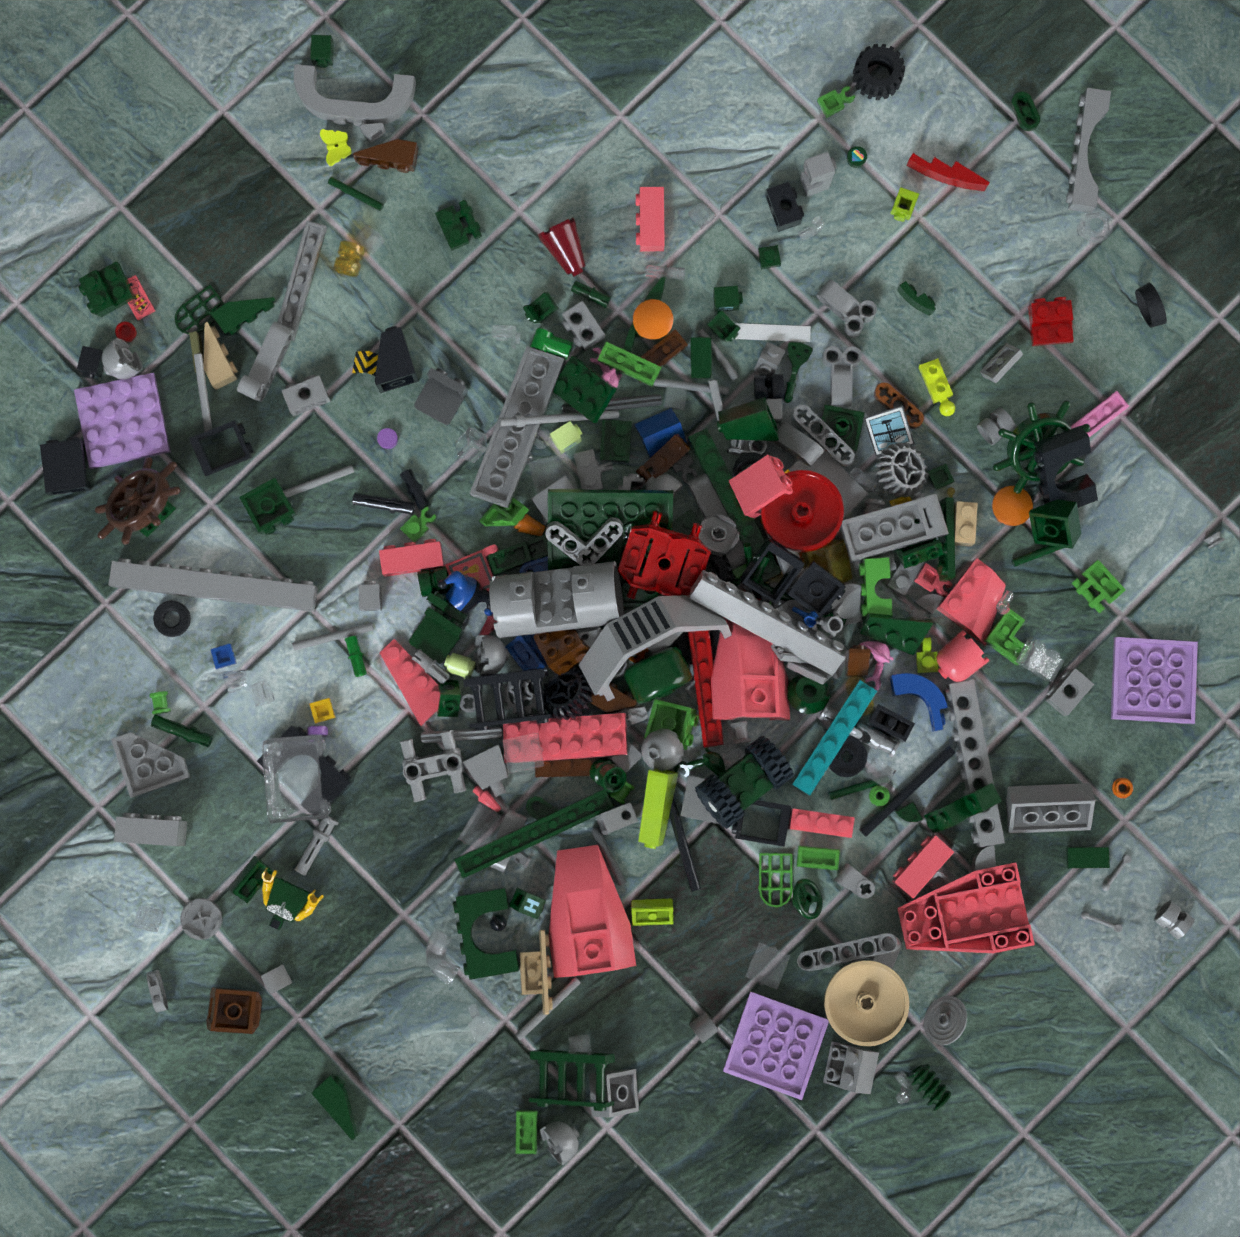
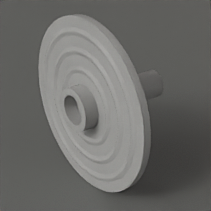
(945, 1020)

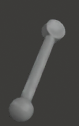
(1126, 859)
(1117, 927)

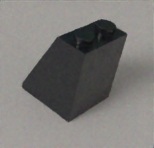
(394, 361)

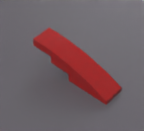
(956, 175)

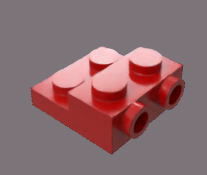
(1051, 321)

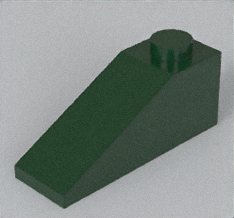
(335, 1101)

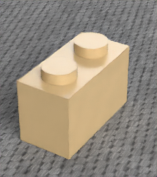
(965, 523)

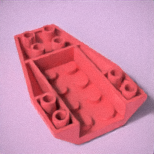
(748, 678)
(970, 914)
(587, 917)

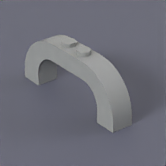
(351, 111)

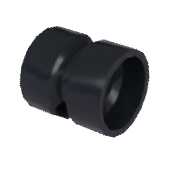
(775, 384)

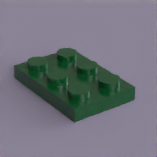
(584, 389)

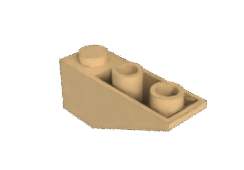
(216, 365)

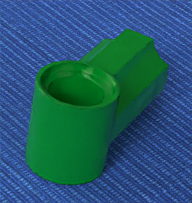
(546, 342)

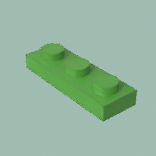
(629, 364)

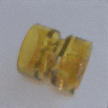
(349, 258)

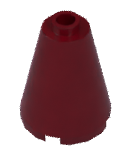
(565, 246)

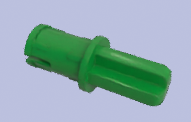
(355, 656)

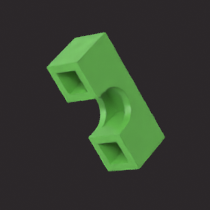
(872, 571)

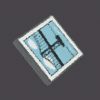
(888, 428)

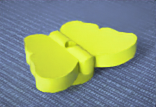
(332, 139)

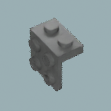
(441, 396)

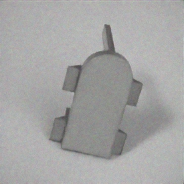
(520, 858)

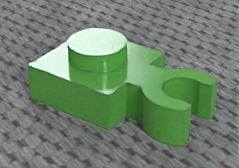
(833, 102)
(416, 527)

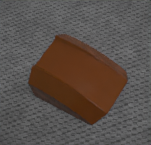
(233, 1010)

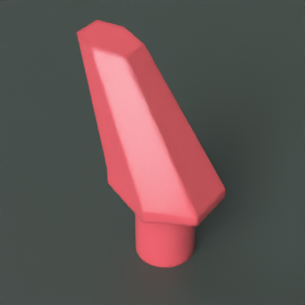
(488, 626)
(486, 798)

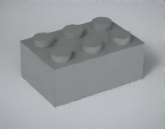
(150, 829)

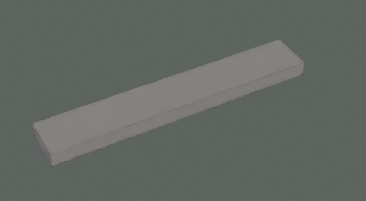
(302, 275)

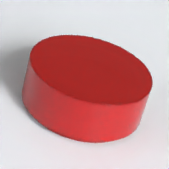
(125, 331)

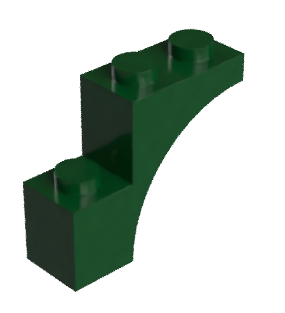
(962, 808)

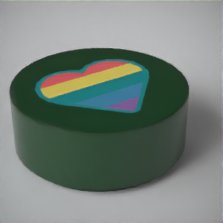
(856, 157)

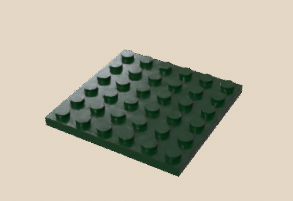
(588, 509)

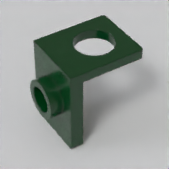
(449, 699)

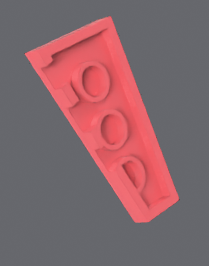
(416, 685)

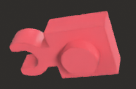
(929, 579)

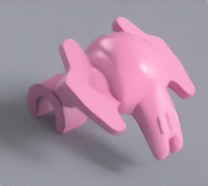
(608, 375)
(881, 654)

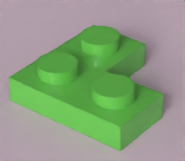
(1002, 636)

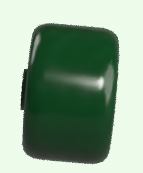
(657, 675)

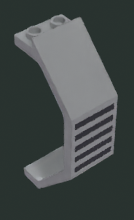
(639, 631)

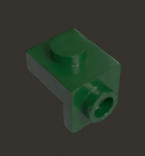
(540, 308)
(723, 327)

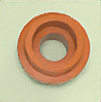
(1128, 788)

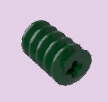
(930, 1086)

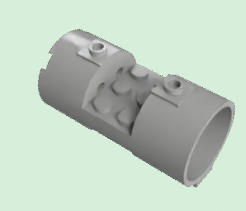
(556, 599)

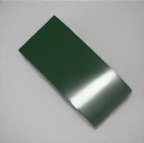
(922, 303)

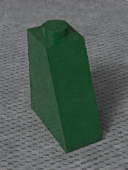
(748, 422)

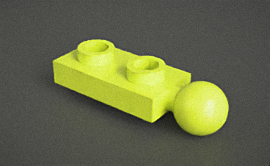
(938, 386)

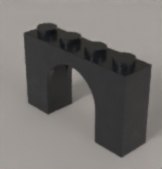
(1052, 455)
(333, 780)

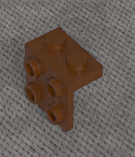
(561, 649)

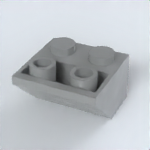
(851, 1068)

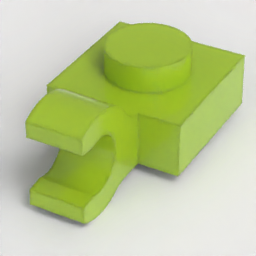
(926, 660)

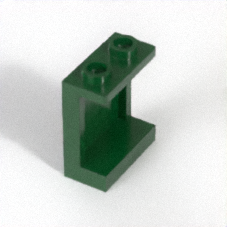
(919, 552)

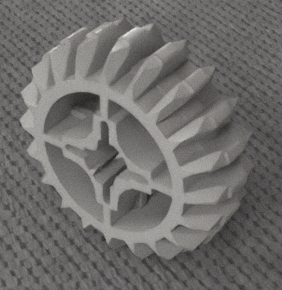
(906, 467)

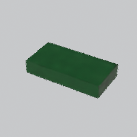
(1088, 857)

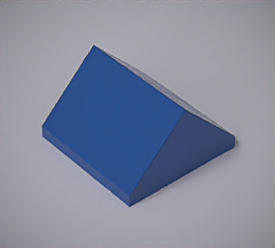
(659, 430)

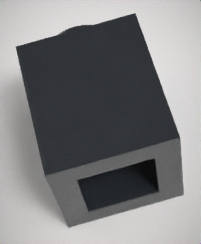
(90, 362)

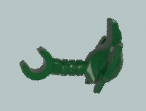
(710, 759)

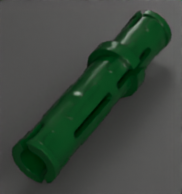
(191, 734)

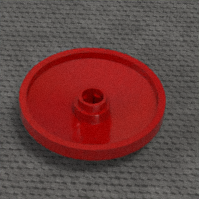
(807, 516)

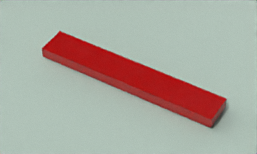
(702, 669)

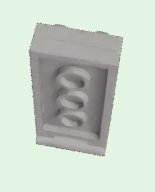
(893, 528)

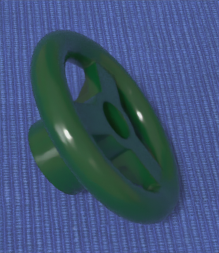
(802, 899)

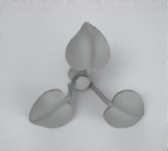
(845, 607)

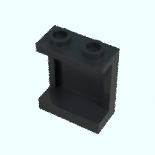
(64, 466)

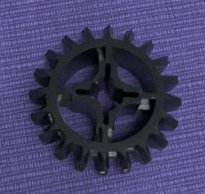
(567, 694)

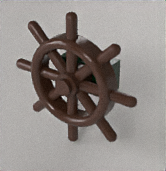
(141, 503)

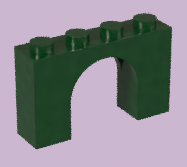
(480, 963)

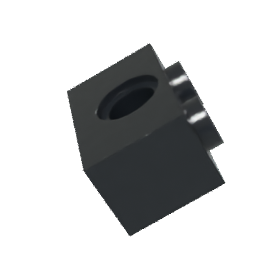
(784, 218)
(890, 723)

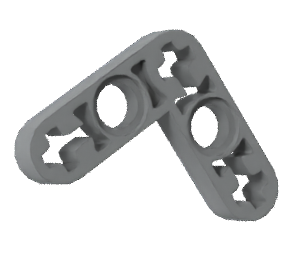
(582, 547)

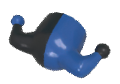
(465, 592)

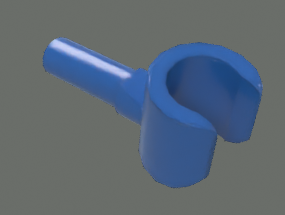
(807, 616)

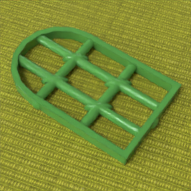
(770, 871)

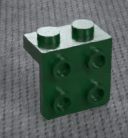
(436, 635)

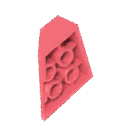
(974, 600)

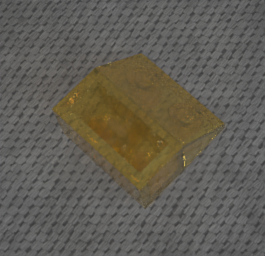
(833, 558)

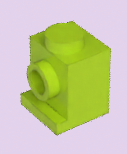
(906, 198)

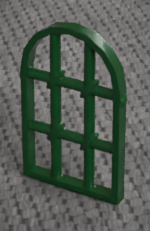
(190, 313)

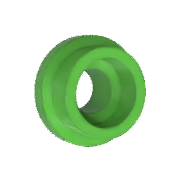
(872, 795)

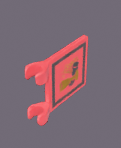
(475, 566)

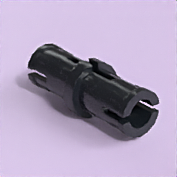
(415, 489)

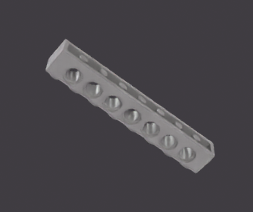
(967, 690)

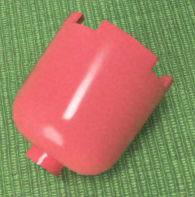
(960, 658)

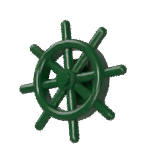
(1022, 441)

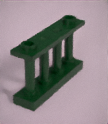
(581, 1060)

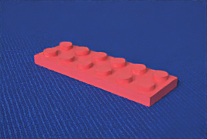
(576, 738)

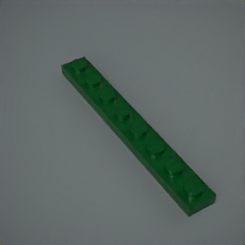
(533, 833)

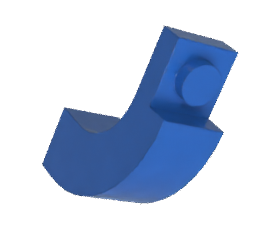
(924, 689)

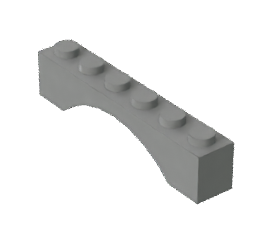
(1084, 190)

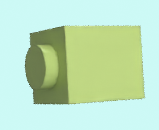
(566, 437)

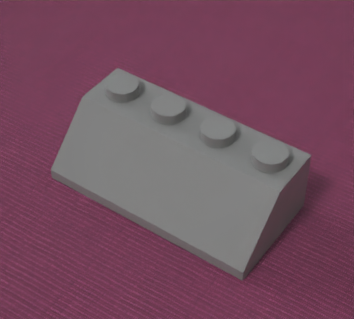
(1049, 808)

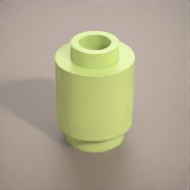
(459, 665)

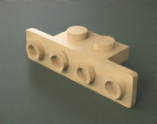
(534, 972)

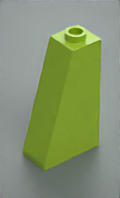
(657, 807)

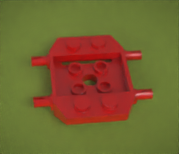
(666, 545)

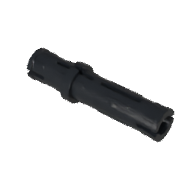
(392, 505)

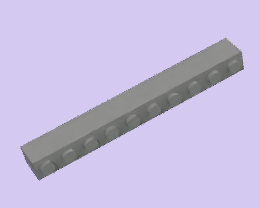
(213, 586)

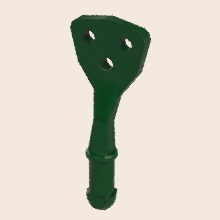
(796, 364)

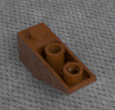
(392, 154)

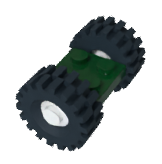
(744, 782)

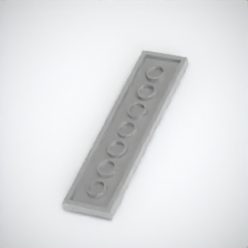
(511, 444)

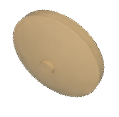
(866, 1003)

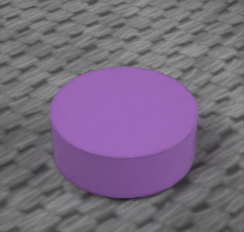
(387, 438)
(317, 730)

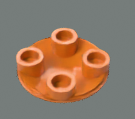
(653, 319)
(1010, 507)

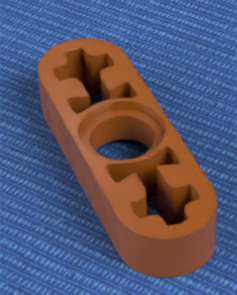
(883, 400)

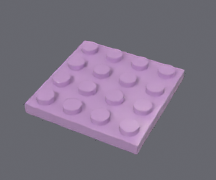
(122, 421)
(1154, 680)
(775, 1045)

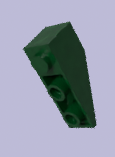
(236, 313)

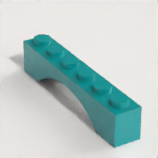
(834, 737)

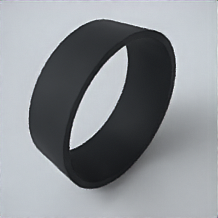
(1150, 305)

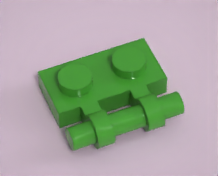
(1103, 582)

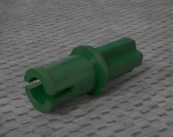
(591, 294)

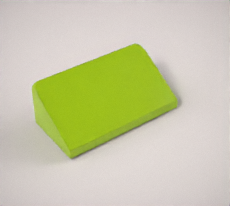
(652, 912)

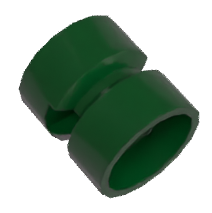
(429, 581)
(608, 775)

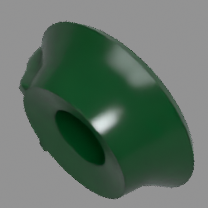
(808, 695)

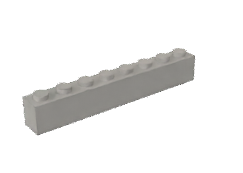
(767, 622)

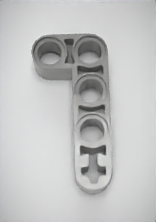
(266, 363)

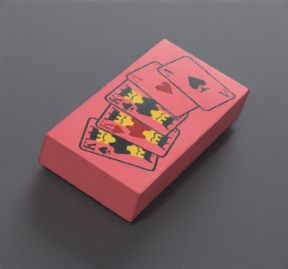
(141, 305)

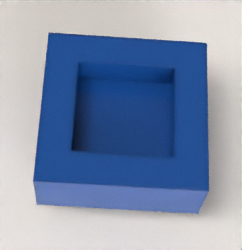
(223, 656)

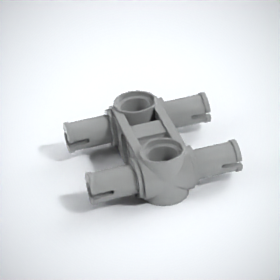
(433, 765)

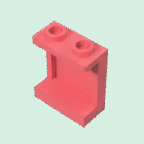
(760, 485)

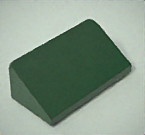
(701, 357)
(249, 879)

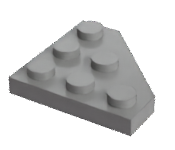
(147, 764)

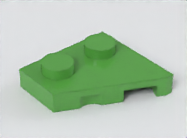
(503, 516)

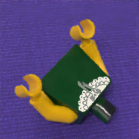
(286, 900)

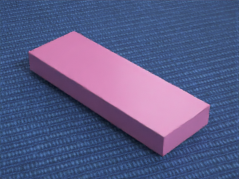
(1103, 413)

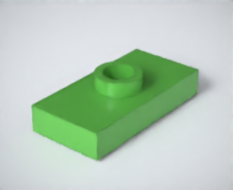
(818, 858)
(526, 1131)

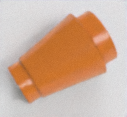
(530, 526)

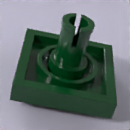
(845, 424)

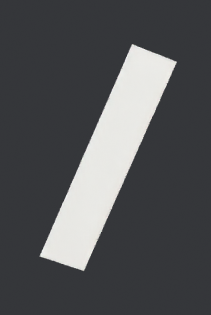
(774, 332)

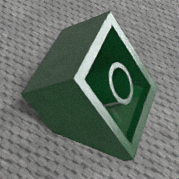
(1056, 524)

